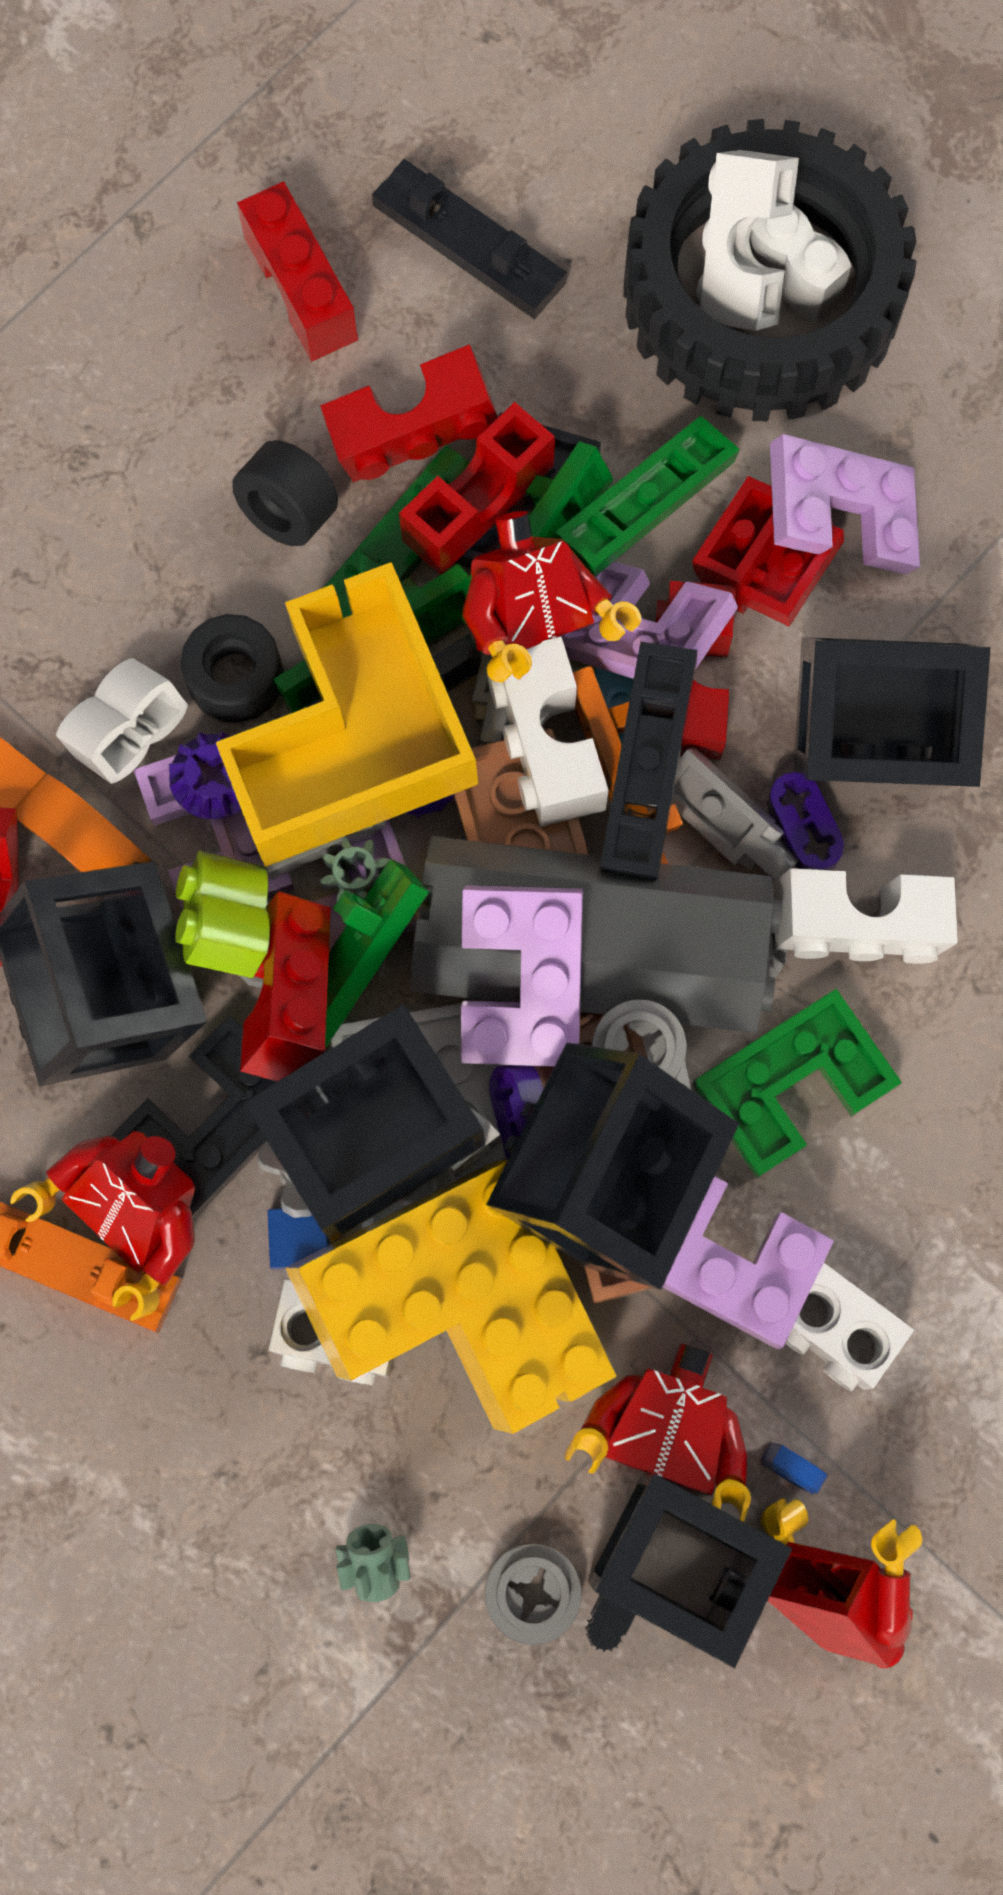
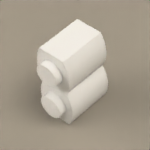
(812, 263)
(122, 720)

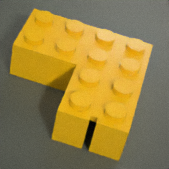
(372, 744)
(461, 1272)

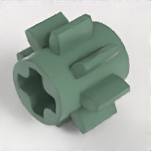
(350, 859)
(373, 1562)

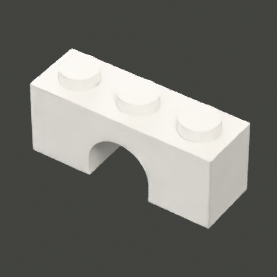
(734, 284)
(559, 777)
(913, 920)

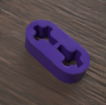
(816, 817)
(509, 1091)

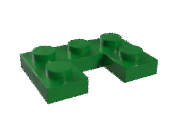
(817, 1038)

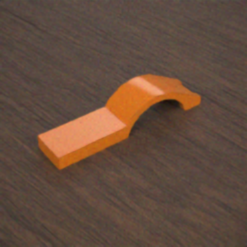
(62, 816)

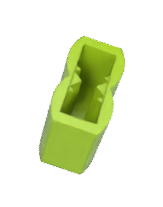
(223, 914)

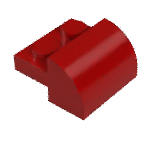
(744, 555)

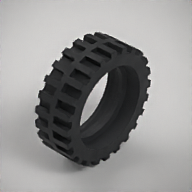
(749, 369)

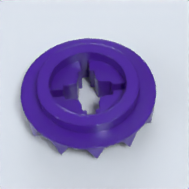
(185, 776)

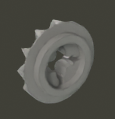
(645, 1018)
(505, 1604)

